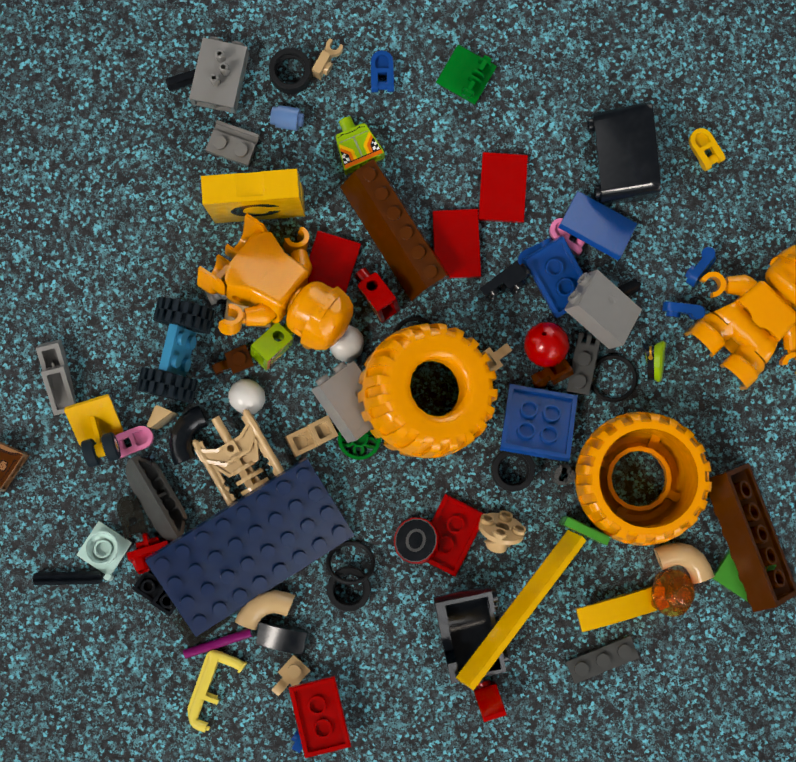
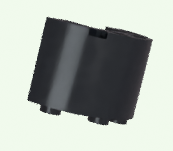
(464, 623)

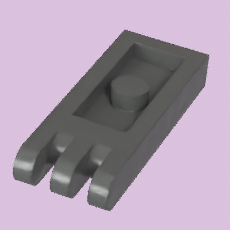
(584, 365)

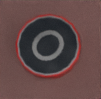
(416, 540)

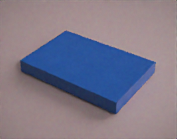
(597, 225)
(554, 273)

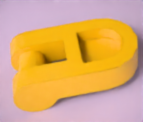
(702, 140)

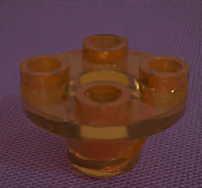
(672, 593)

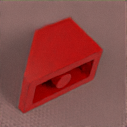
(489, 700)

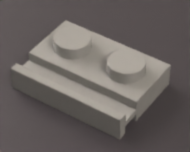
(232, 143)

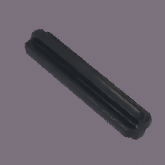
(67, 578)

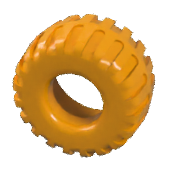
(390, 400)
(684, 473)

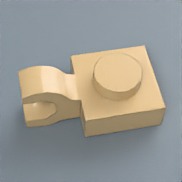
(323, 64)
(495, 363)
(292, 673)

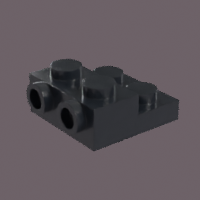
(509, 280)

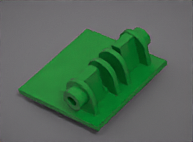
(466, 74)

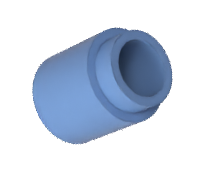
(286, 117)

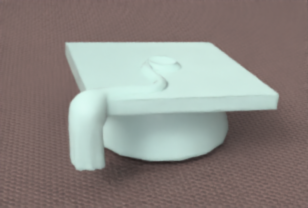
(104, 549)

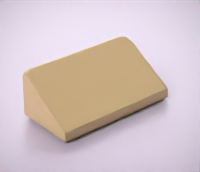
(160, 417)

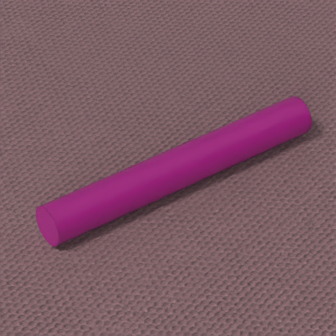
(217, 643)

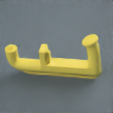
(203, 685)

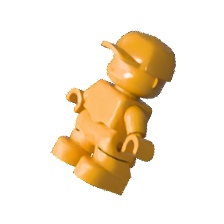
(277, 286)
(754, 320)

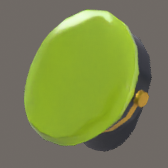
(655, 360)

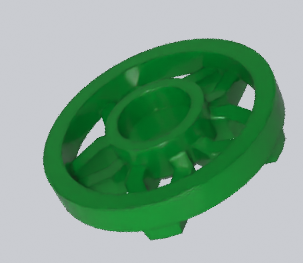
(360, 443)

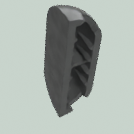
(156, 497)

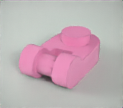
(555, 232)
(140, 438)

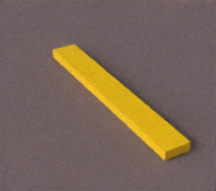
(520, 609)

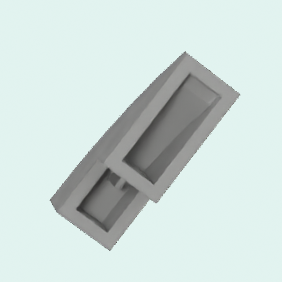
(56, 375)

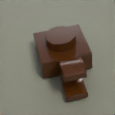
(237, 360)
(555, 374)

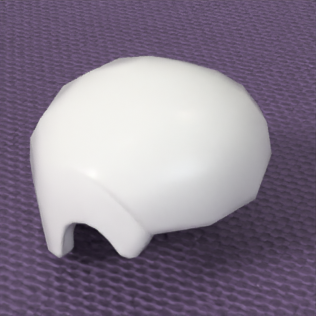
(349, 345)
(246, 395)

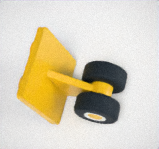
(99, 423)

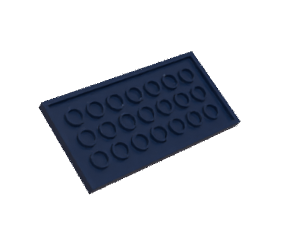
(249, 547)

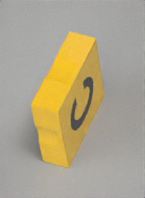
(259, 194)

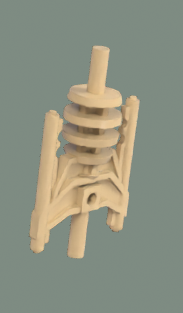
(237, 456)

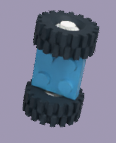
(183, 322)

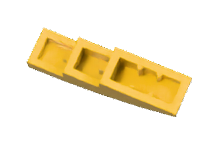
(615, 609)

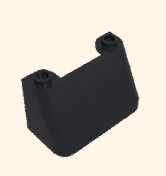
(626, 154)

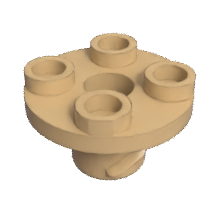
(501, 530)

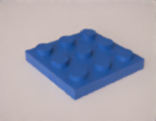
(538, 423)

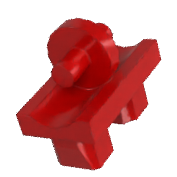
(144, 549)

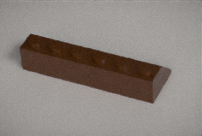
(394, 230)
(751, 538)

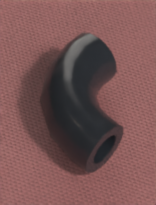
(183, 433)

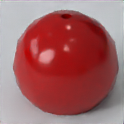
(546, 344)

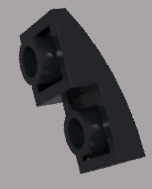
(151, 589)
(281, 638)

